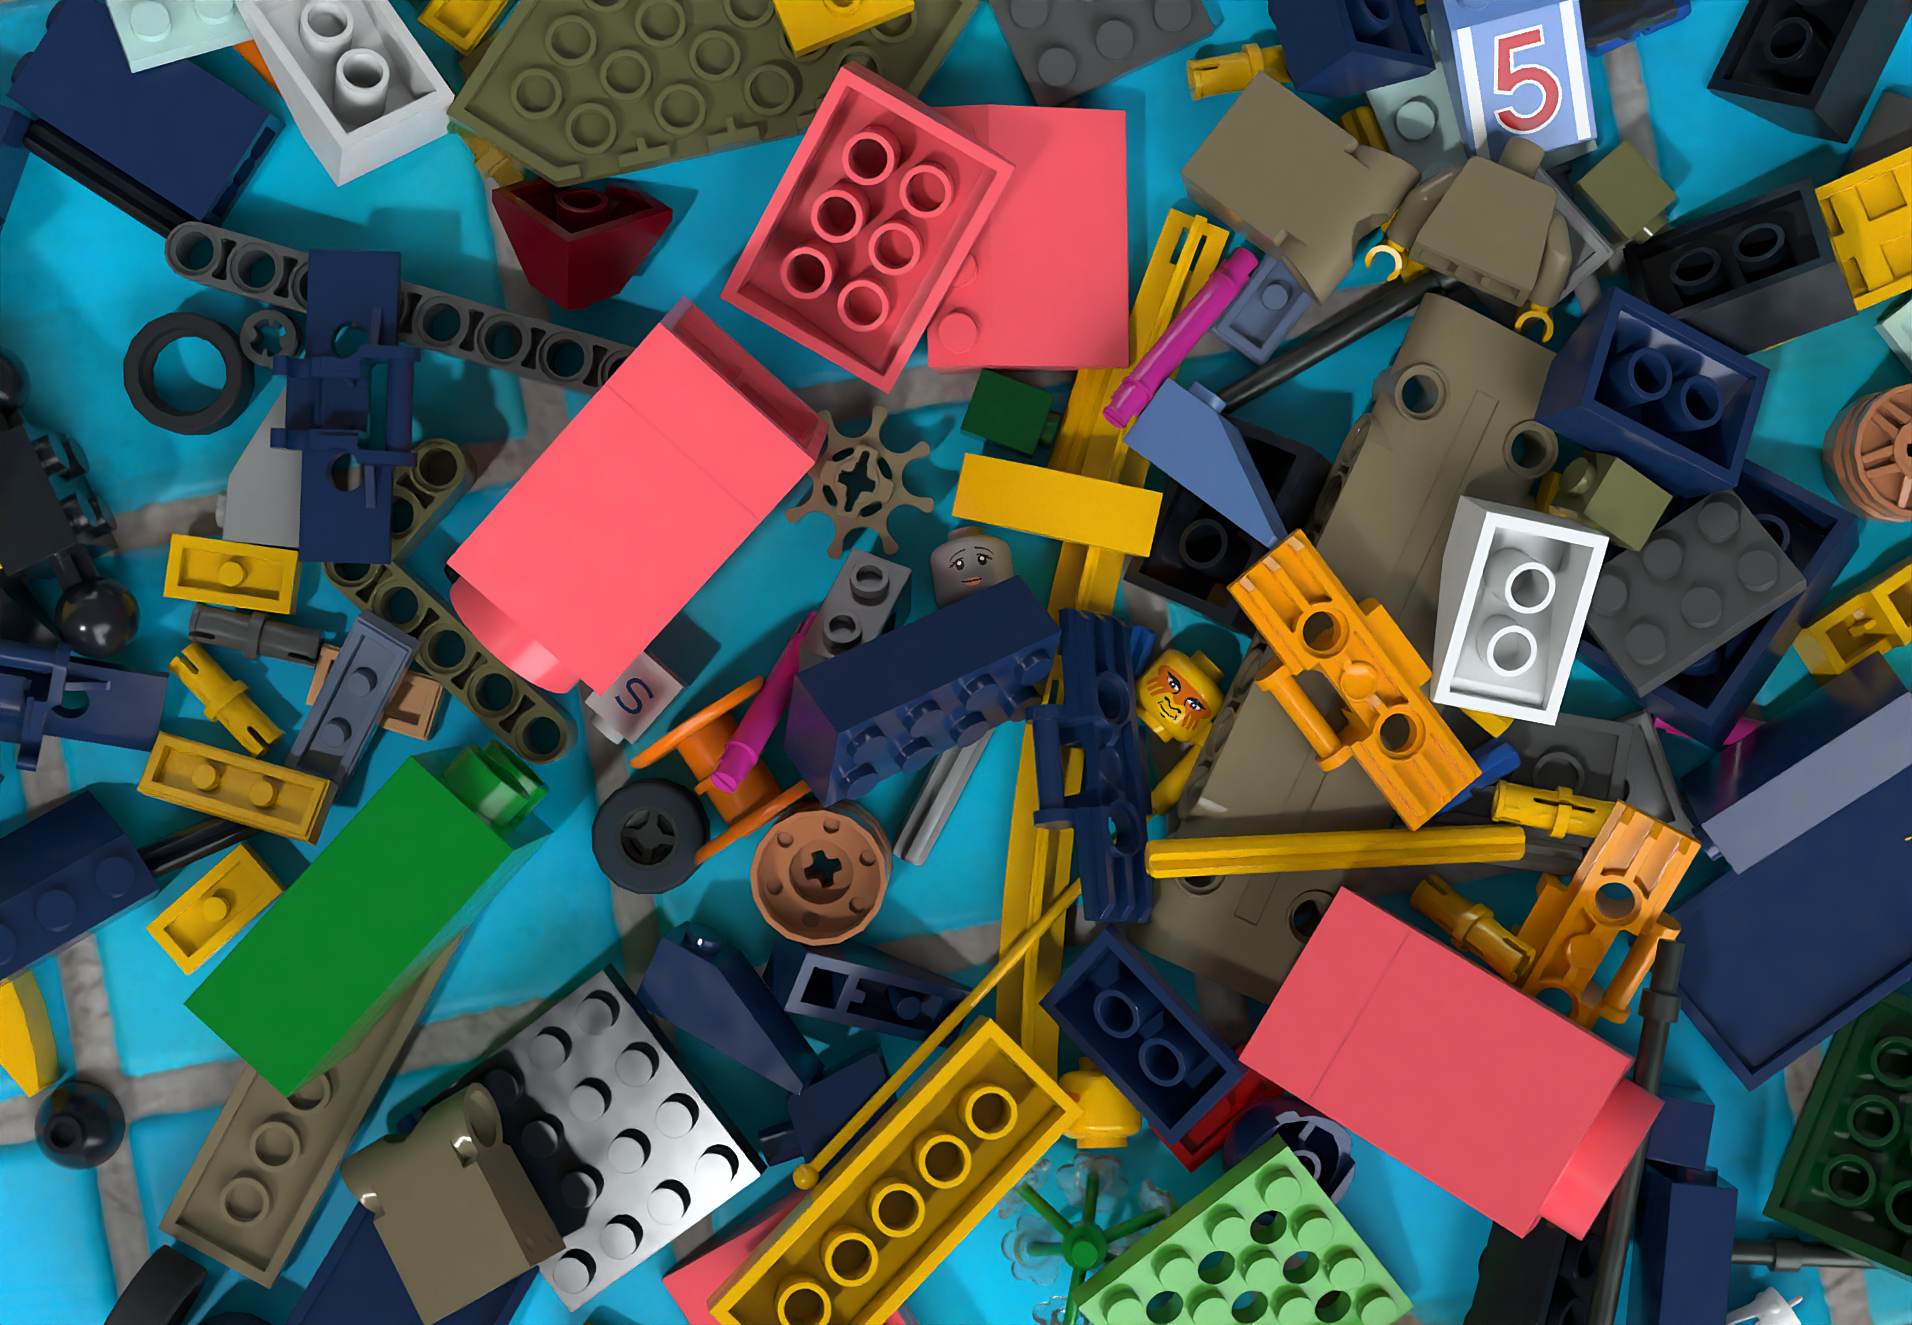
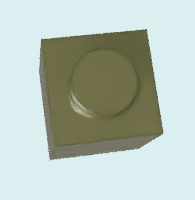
(1623, 196)
(1611, 498)

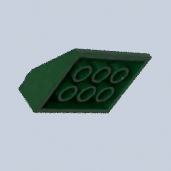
(1853, 1147)

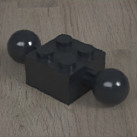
(57, 524)

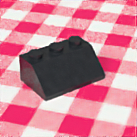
(1809, 61)
(1748, 271)
(1203, 552)
(1537, 1278)

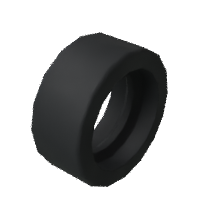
(143, 354)
(160, 1291)

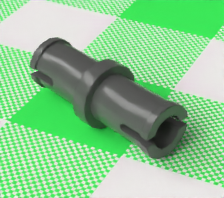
(256, 635)

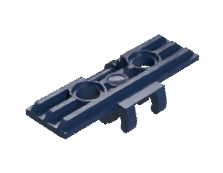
(332, 406)
(121, 707)
(1111, 875)

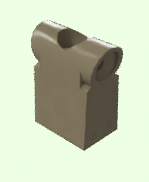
(1295, 183)
(453, 1204)

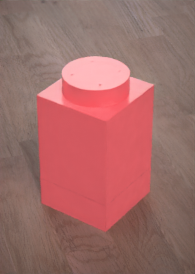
(633, 506)
(1453, 1070)

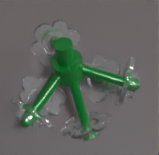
(1037, 1242)

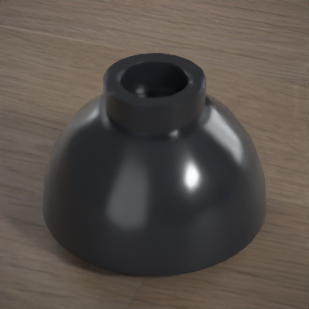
(79, 1125)

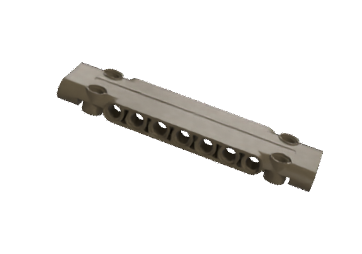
(1385, 539)

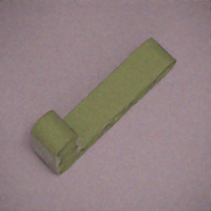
(438, 616)

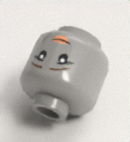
(968, 564)

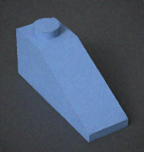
(1206, 455)

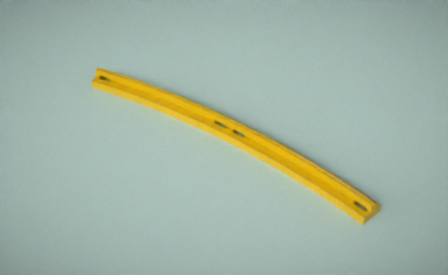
(1084, 581)

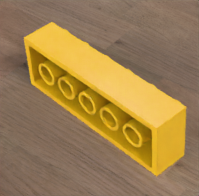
(904, 1190)

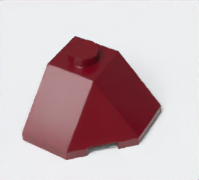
(579, 240)

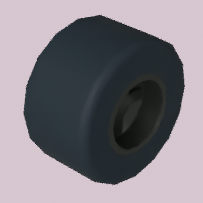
(632, 844)

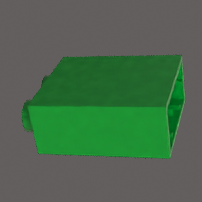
(374, 911)

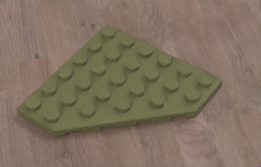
(661, 82)

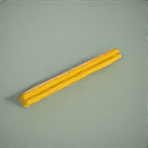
(1334, 850)

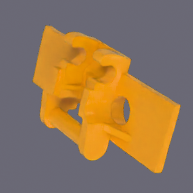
(1369, 668)
(1578, 922)

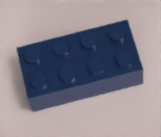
(920, 690)

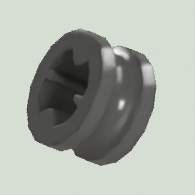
(252, 336)

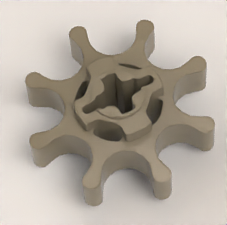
(886, 491)

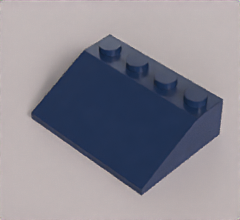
(1720, 687)

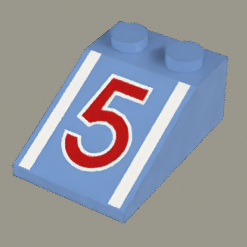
(1515, 72)

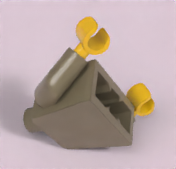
(1489, 231)

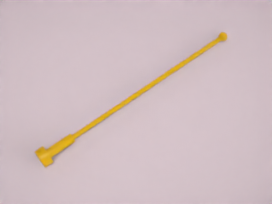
(1162, 798)

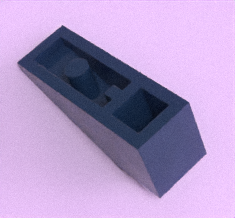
(862, 988)
(724, 1002)

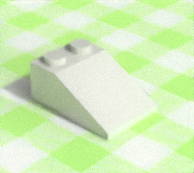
(350, 79)
(1512, 608)

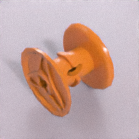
(701, 744)

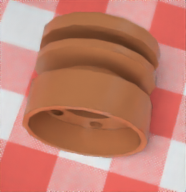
(1868, 456)
(803, 900)

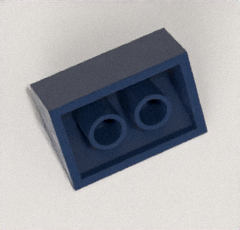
(1350, 44)
(1654, 396)
(65, 882)
(1143, 1036)

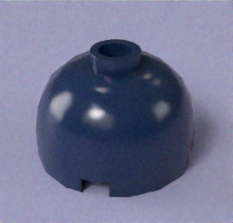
(1310, 1134)

